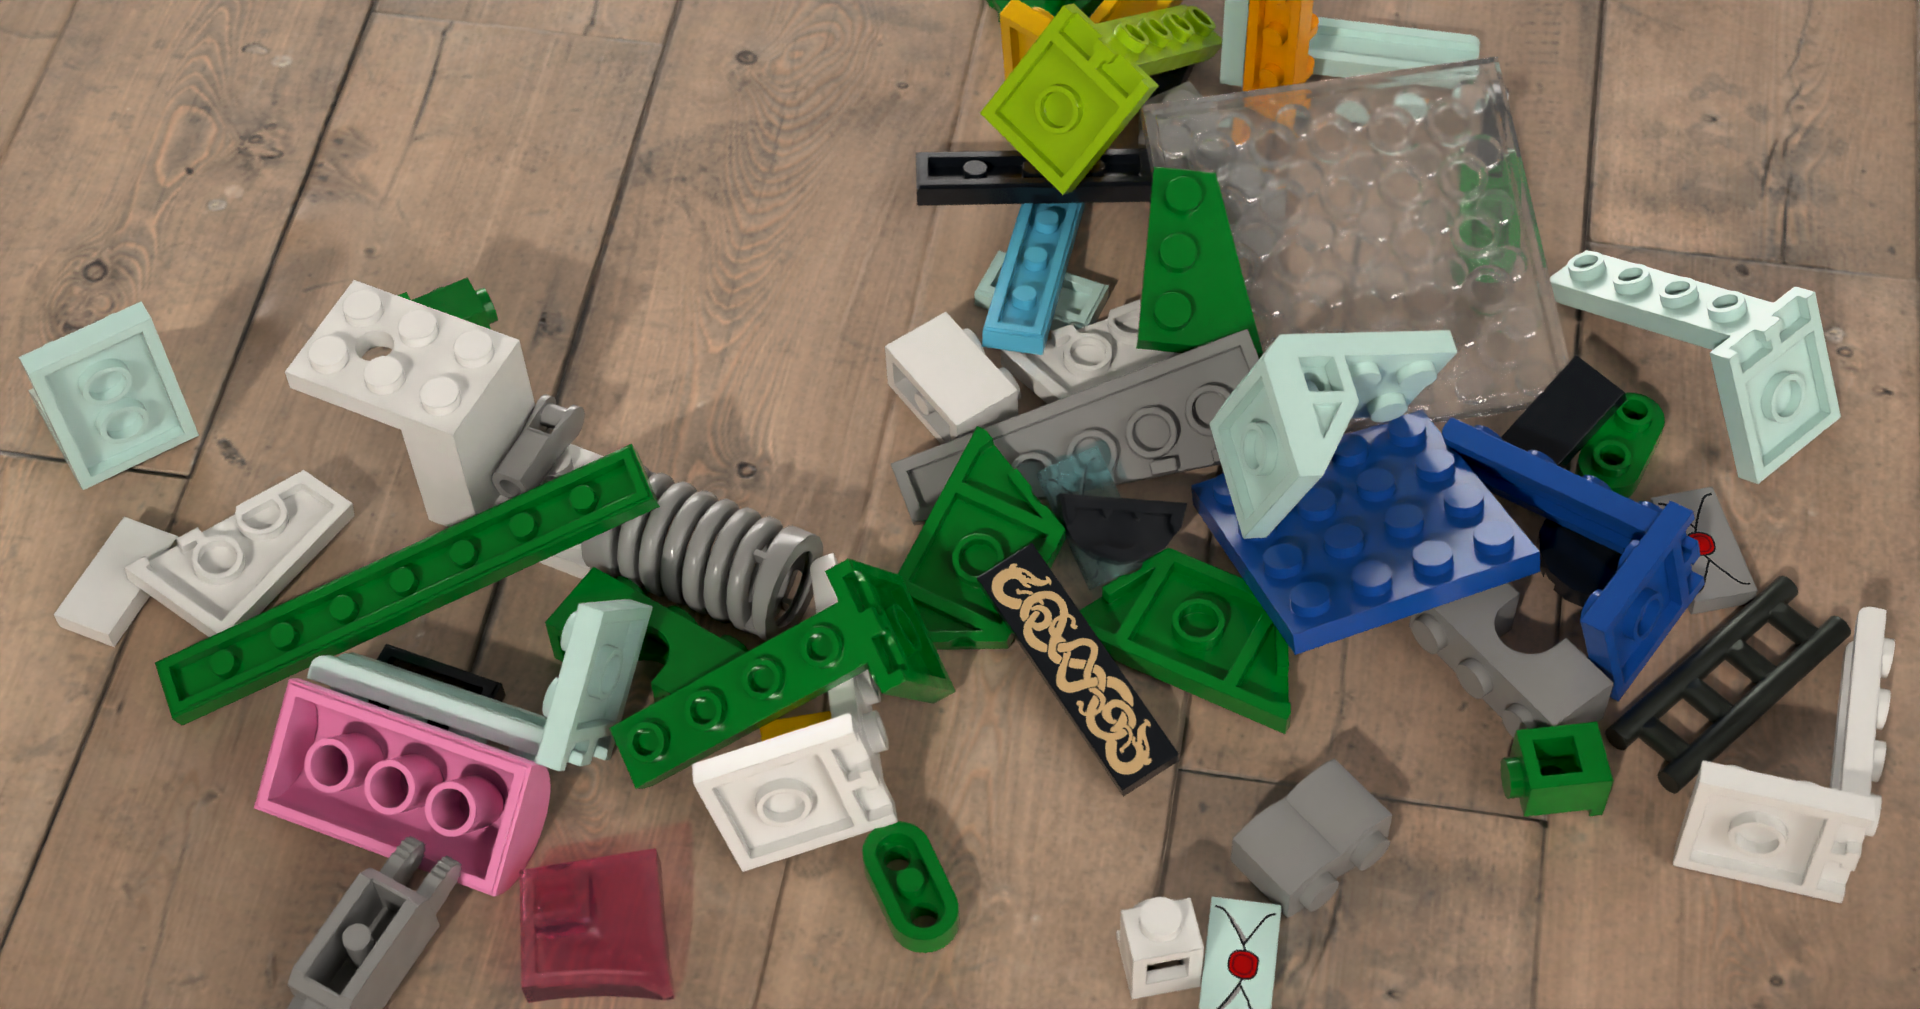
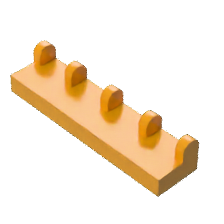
(1279, 43)

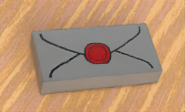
(1720, 559)

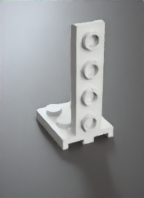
(807, 782)
(1793, 830)

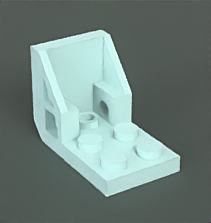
(109, 395)
(1297, 403)

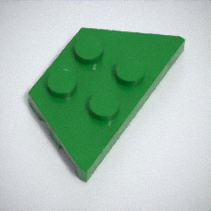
(975, 525)
(1197, 634)

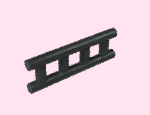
(1728, 719)

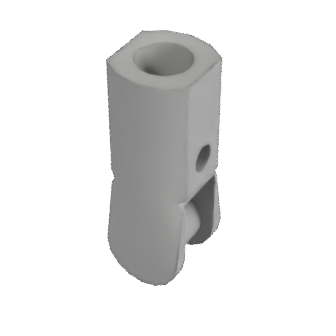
(536, 450)

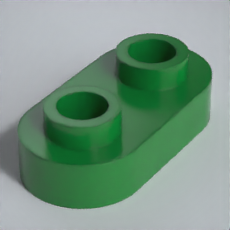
(1624, 443)
(913, 891)

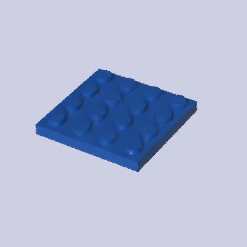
(1376, 537)

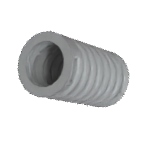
(714, 581)

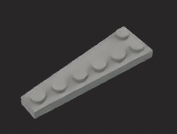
(1141, 422)

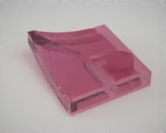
(595, 929)

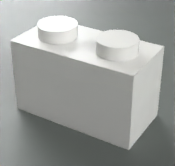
(950, 379)

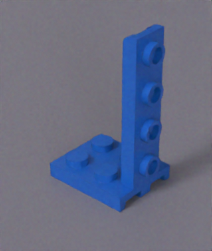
(1655, 567)

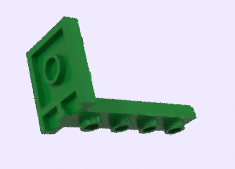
(867, 629)

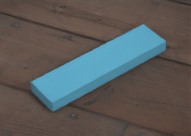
(1032, 277)

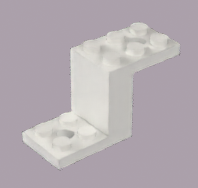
(446, 386)

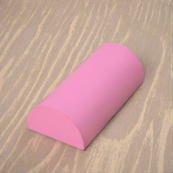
(393, 777)

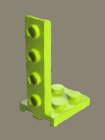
(1089, 82)

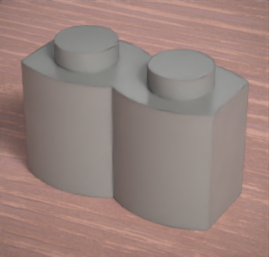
(1312, 839)

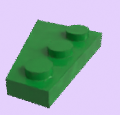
(1191, 267)

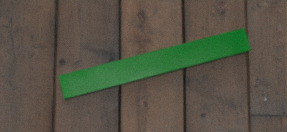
(406, 584)

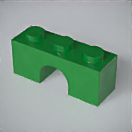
(670, 636)

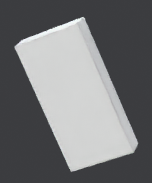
(103, 598)

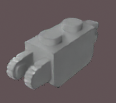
(373, 934)

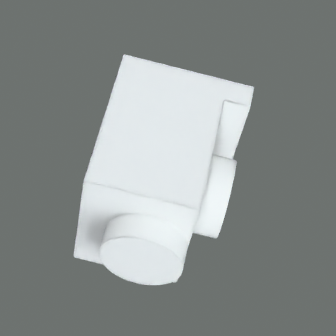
(1159, 933)

